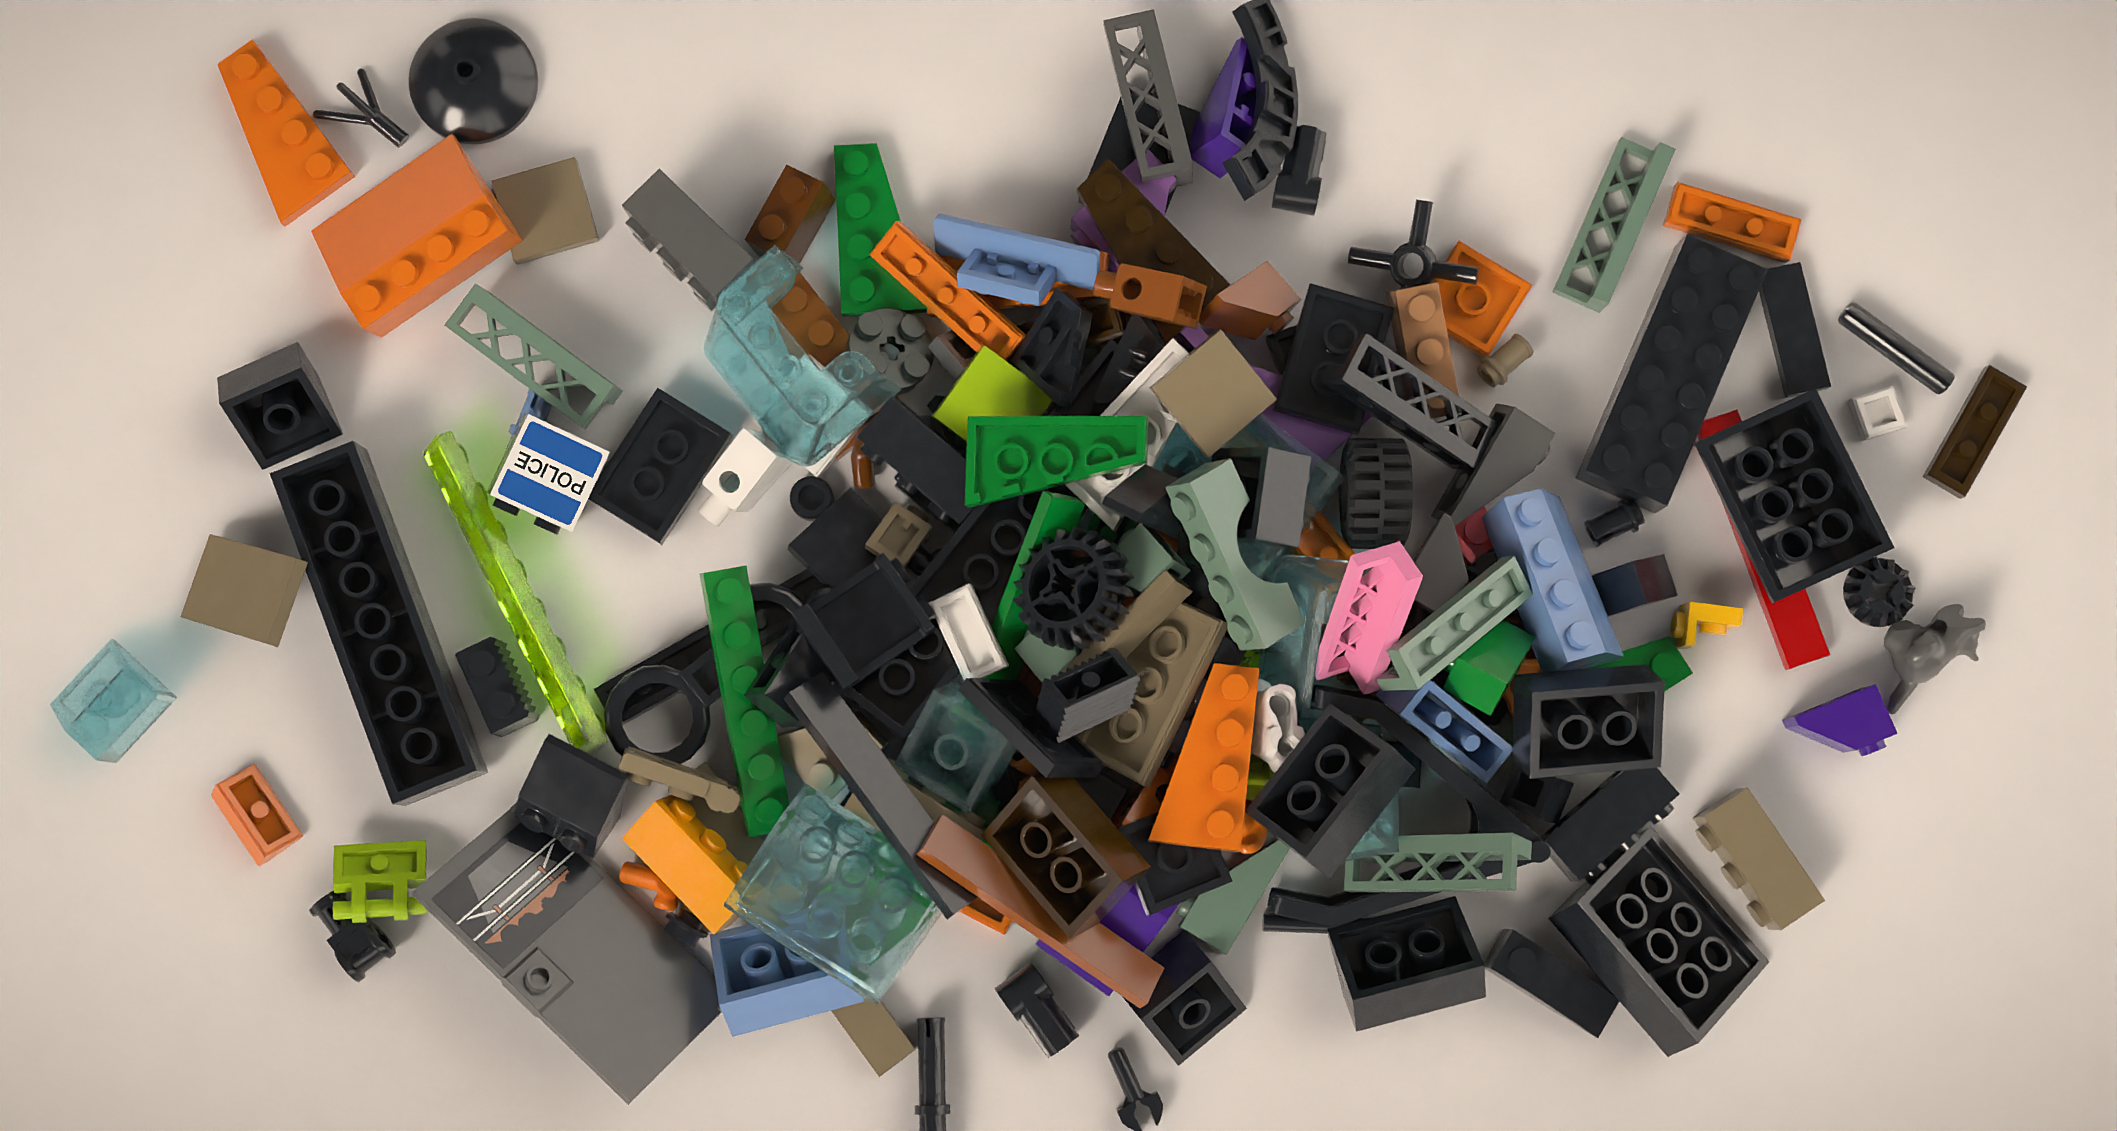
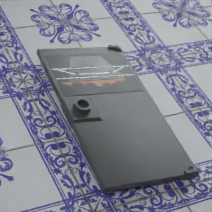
(574, 951)

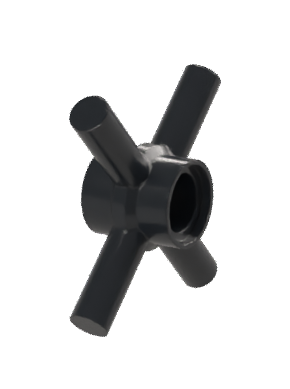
(1417, 245)

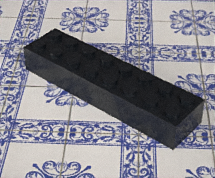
(378, 624)

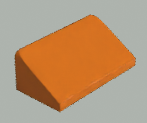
(256, 814)

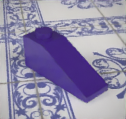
(1226, 113)

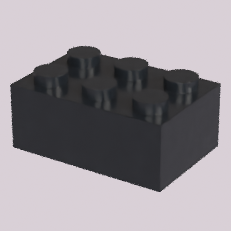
(1588, 720)
(1330, 790)

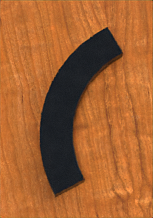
(1276, 101)

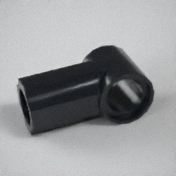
(1299, 180)
(1032, 1002)

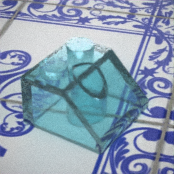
(111, 703)

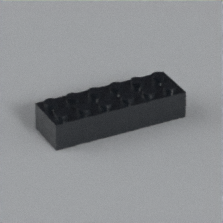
(1671, 374)

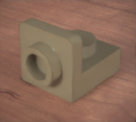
(900, 533)

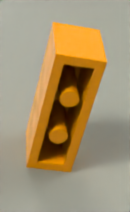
(688, 859)

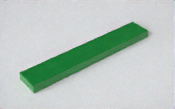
(1052, 513)

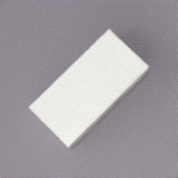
(968, 633)

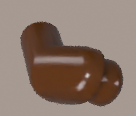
(861, 465)

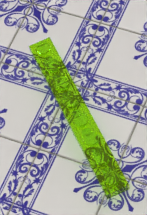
(514, 595)

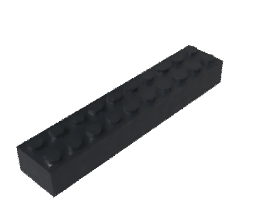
(976, 554)

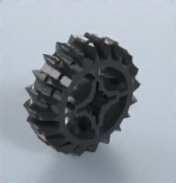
(1095, 595)

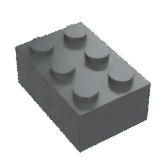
(685, 238)

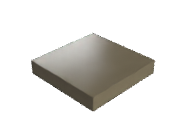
(547, 209)
(1213, 393)

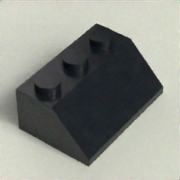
(1407, 972)

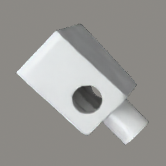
(758, 466)

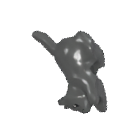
(1924, 651)

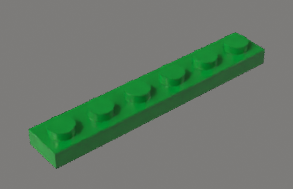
(749, 729)

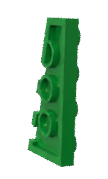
(863, 218)

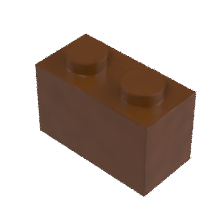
(791, 214)

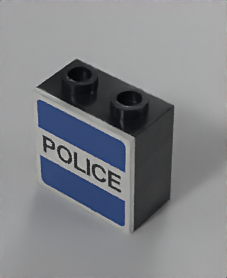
(546, 474)

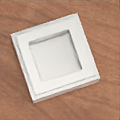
(1877, 413)

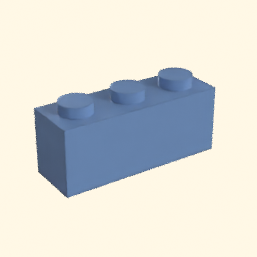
(1450, 727)

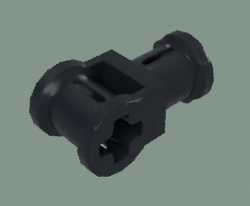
(352, 939)

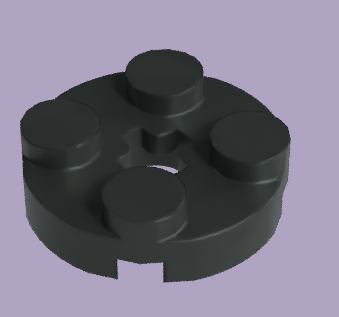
(904, 332)

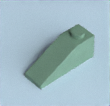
(1222, 912)

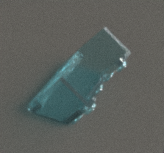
(774, 377)

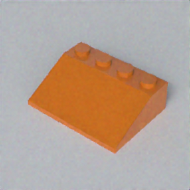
(414, 237)

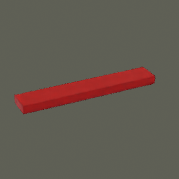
(1791, 618)

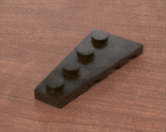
(1144, 236)

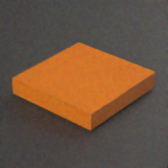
(1481, 311)

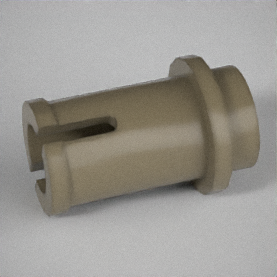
(1498, 366)

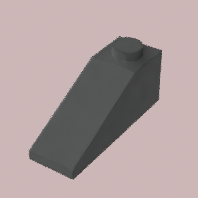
(1510, 456)

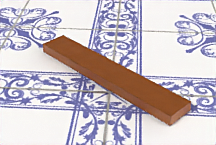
(990, 879)

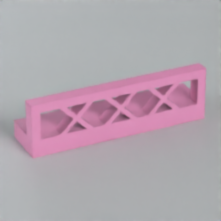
(1377, 615)

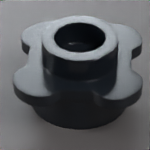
(685, 927)

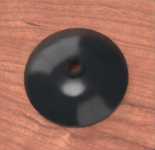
(487, 101)

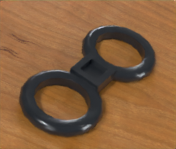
(696, 681)

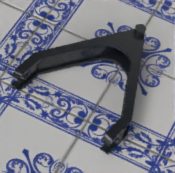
(1486, 816)

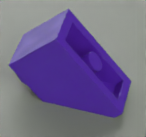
(1847, 722)

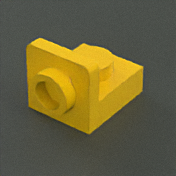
(1710, 617)

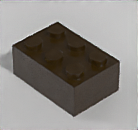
(1065, 851)

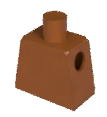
(1152, 294)

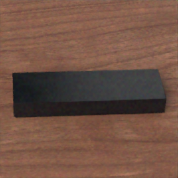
(1793, 330)

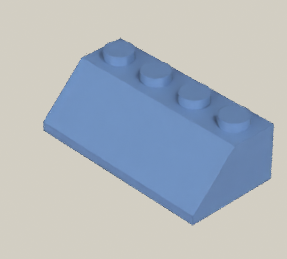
(1565, 603)

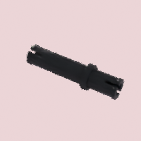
(931, 1070)

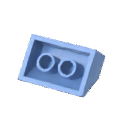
(768, 983)

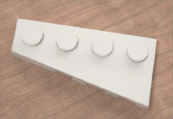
(1134, 401)

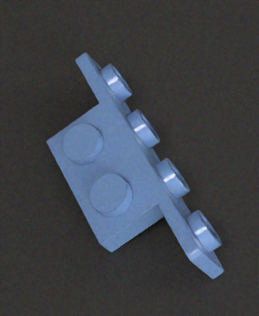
(1012, 261)

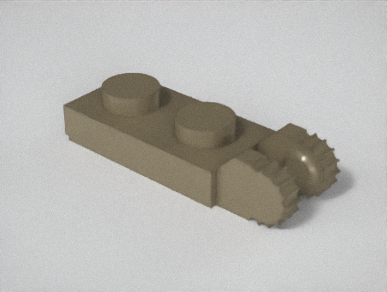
(681, 779)

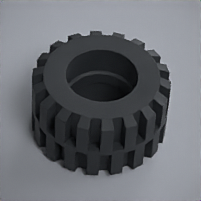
(1375, 492)

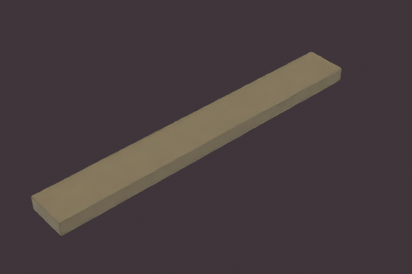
(868, 1025)

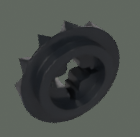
(1859, 588)

